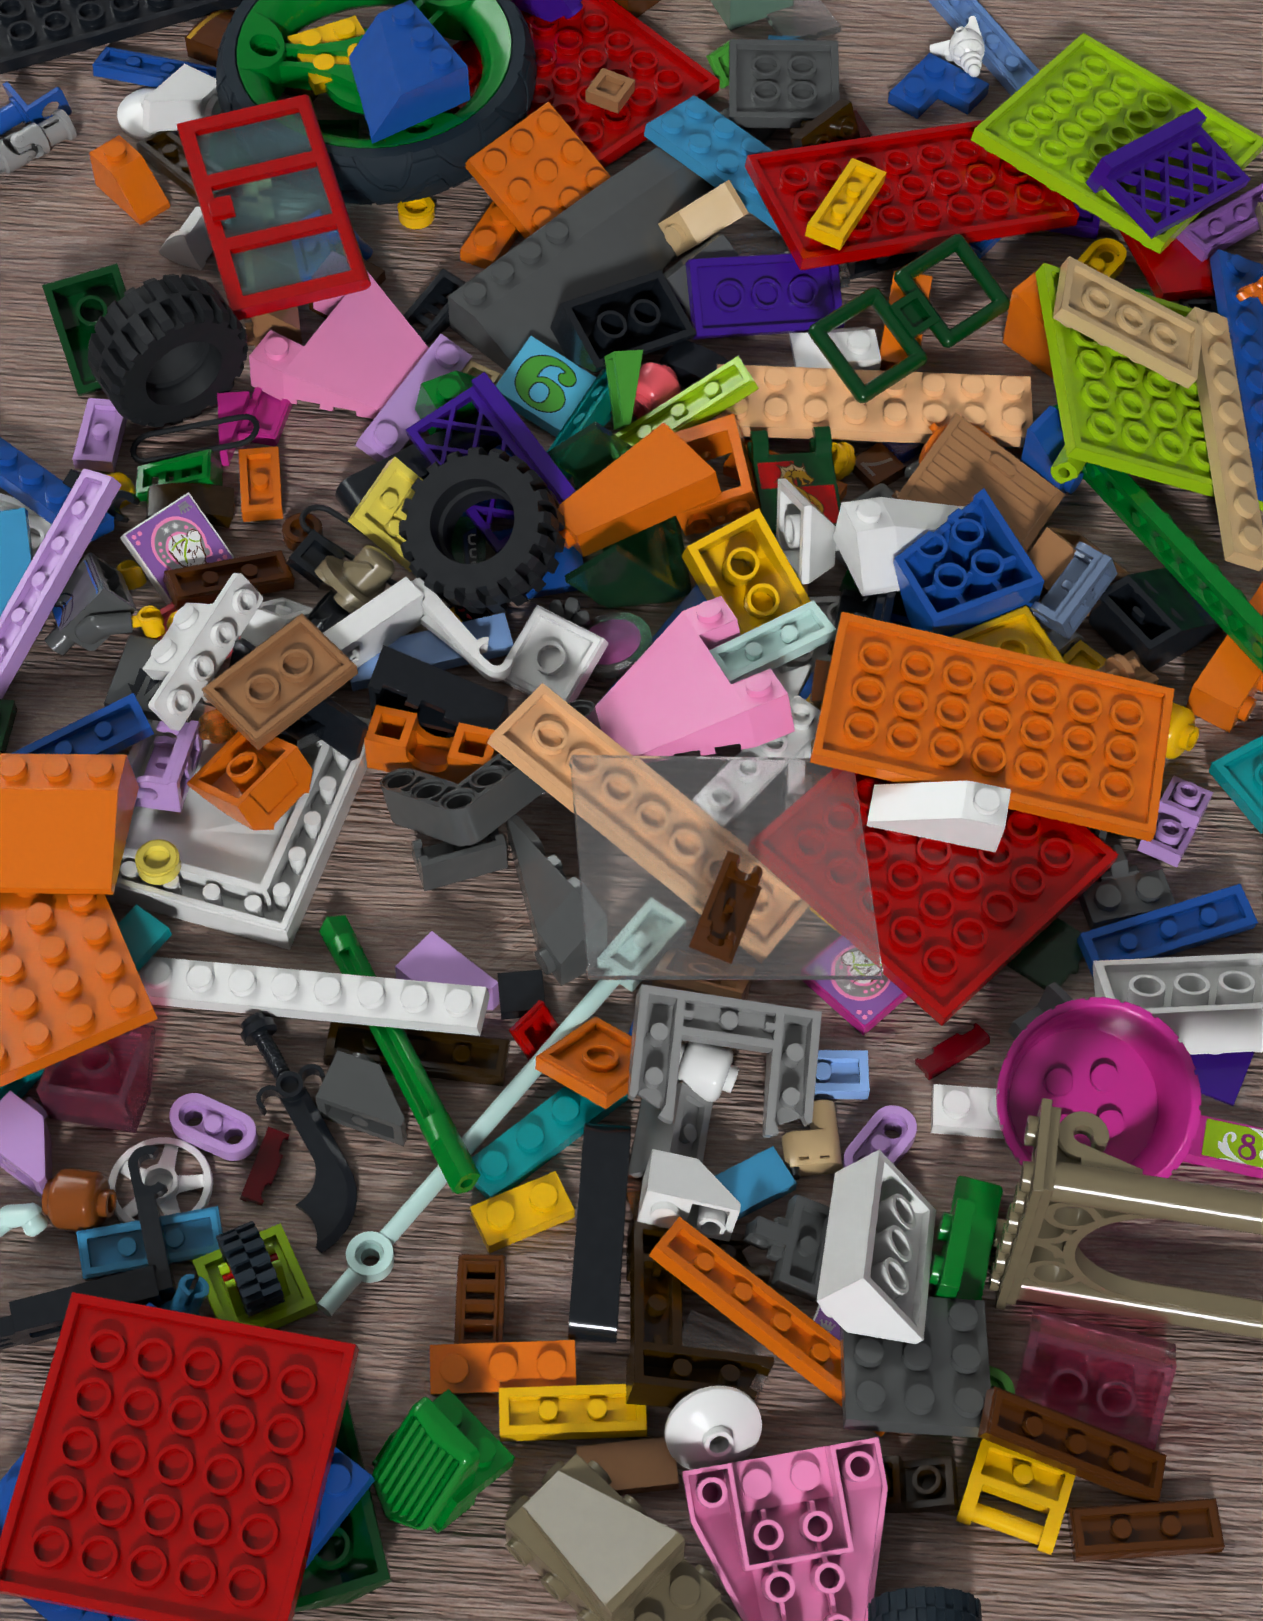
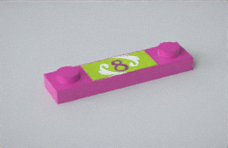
(1228, 1147)

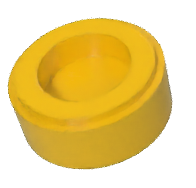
(416, 213)

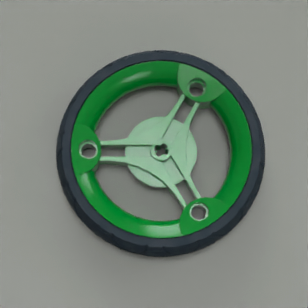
(416, 162)

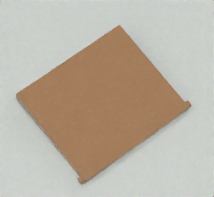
(968, 461)

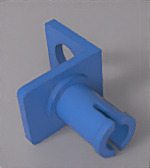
(18, 111)

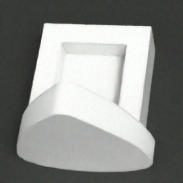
(190, 244)

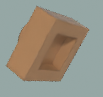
(610, 90)

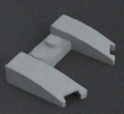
(785, 1033)

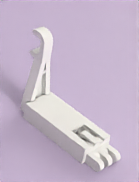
(401, 611)

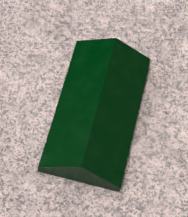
(354, 1556)

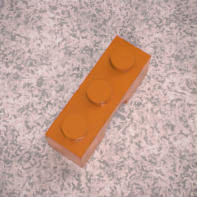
(399, 741)

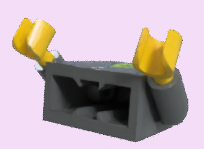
(100, 605)

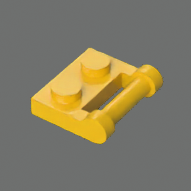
(1021, 1482)

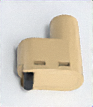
(816, 1149)

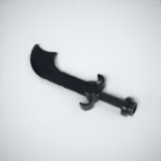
(334, 1192)

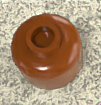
(78, 1199)

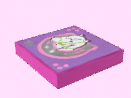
(859, 1001)

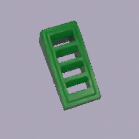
(199, 466)

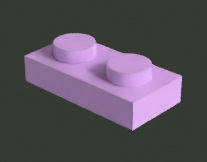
(99, 436)

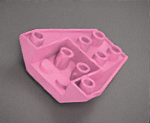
(794, 1530)

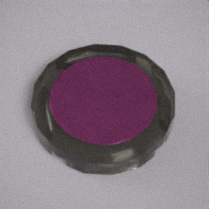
(627, 639)

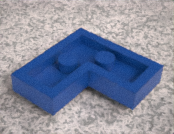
(936, 80)

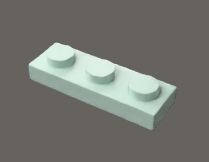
(774, 642)

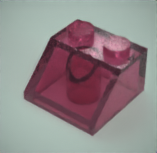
(103, 1084)

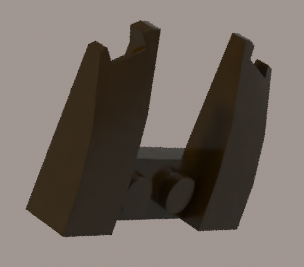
(658, 1365)

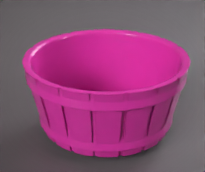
(1106, 1063)

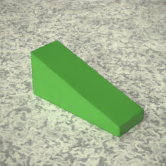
(622, 378)

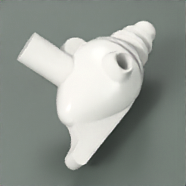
(964, 48)

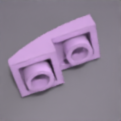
(1177, 821)

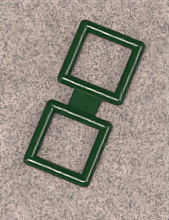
(909, 318)

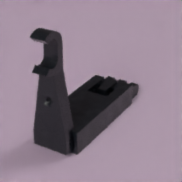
(43, 1314)

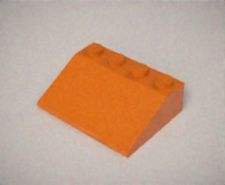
(64, 821)

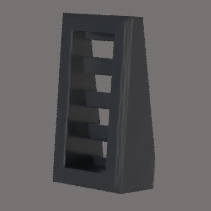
(442, 285)

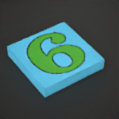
(544, 386)

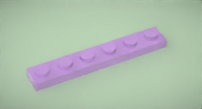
(52, 569)

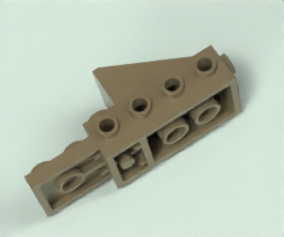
(607, 1552)

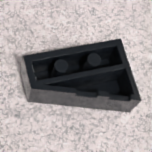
(434, 695)

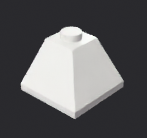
(856, 344)
(804, 534)

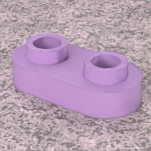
(217, 1126)
(873, 1137)

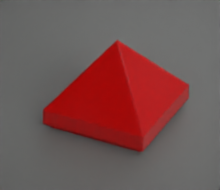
(534, 1029)

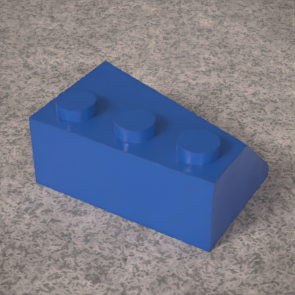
(406, 72)
(966, 571)

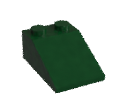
(75, 309)

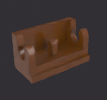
(727, 910)

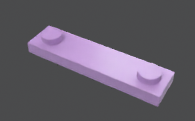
(388, 429)

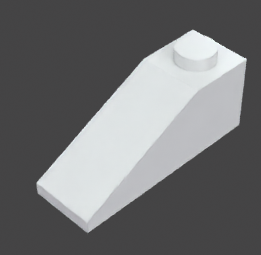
(943, 811)

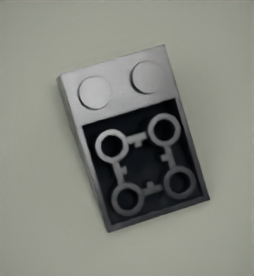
(1151, 617)

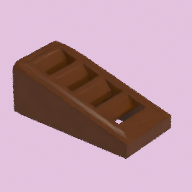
(484, 1270)

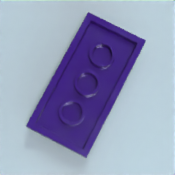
(758, 295)

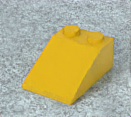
(746, 570)

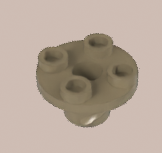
(357, 579)

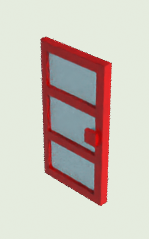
(272, 207)

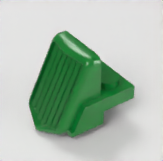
(437, 1464)

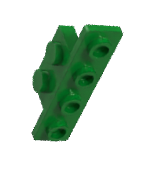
(967, 1240)

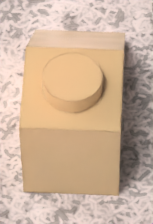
(703, 218)

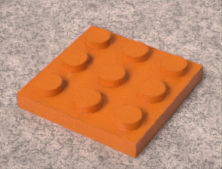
(536, 170)

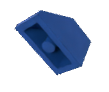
(1042, 446)

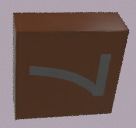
(878, 466)

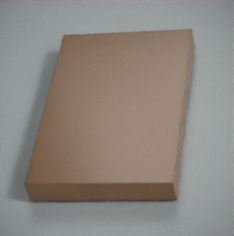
(280, 681)

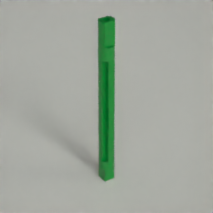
(407, 1068)

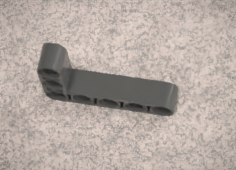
(465, 810)

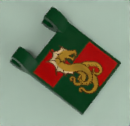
(808, 472)

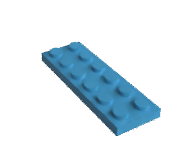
(711, 149)

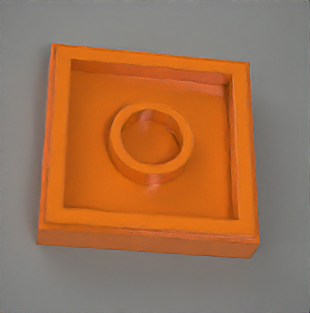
(590, 1062)

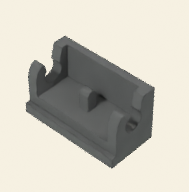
(449, 863)

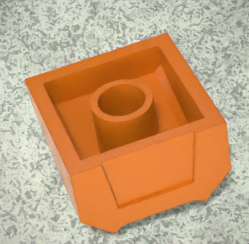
(254, 783)

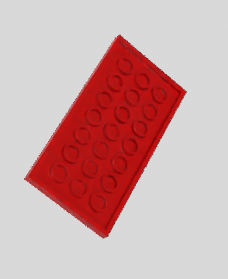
(932, 189)

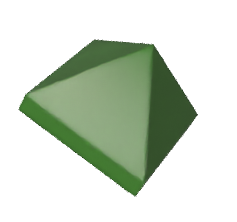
(720, 64)

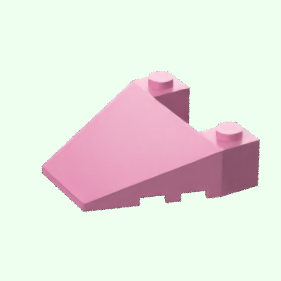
(348, 362)
(682, 700)

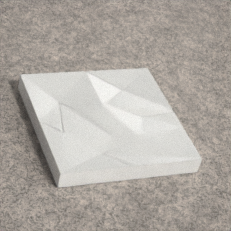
(235, 875)

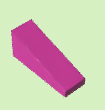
(228, 405)

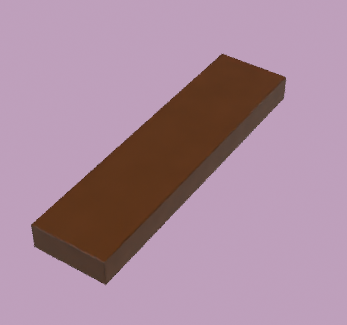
(1072, 1445)

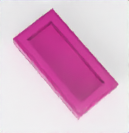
(271, 416)

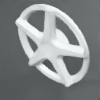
(165, 1174)

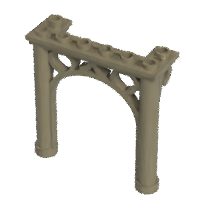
(1041, 1233)

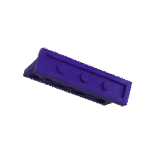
(1152, 154)
(508, 428)

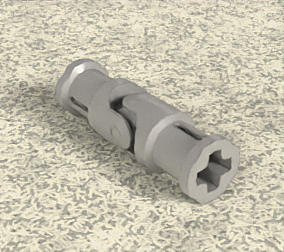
(34, 141)

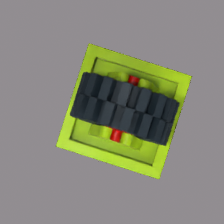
(255, 1278)

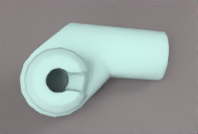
(22, 1215)

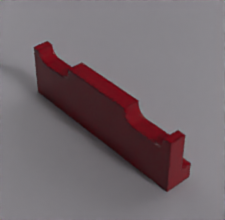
(953, 1051)
(264, 1166)

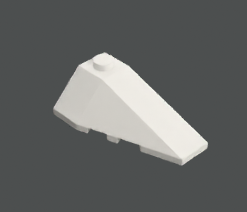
(879, 530)

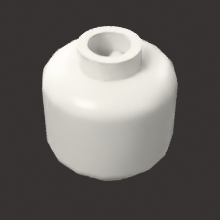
(707, 1069)

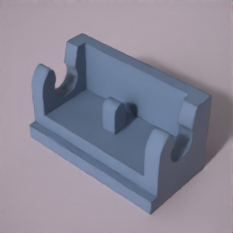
(1075, 591)

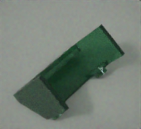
(638, 568)

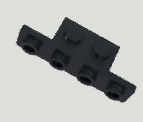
(324, 722)

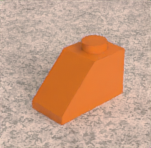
(128, 180)

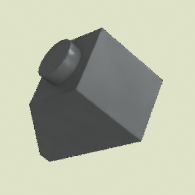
(361, 1098)

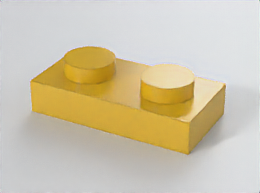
(522, 1212)

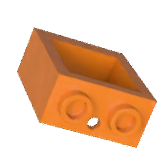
(709, 442)

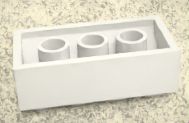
(1205, 1000)
(877, 1252)

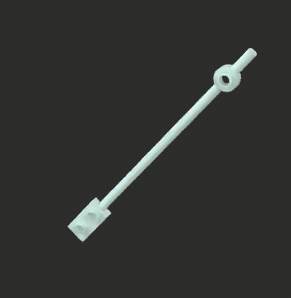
(381, 1243)

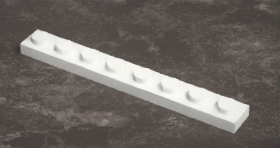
(316, 995)

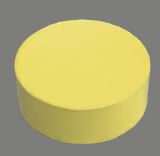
(158, 862)

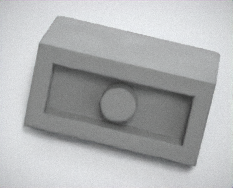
(683, 1136)

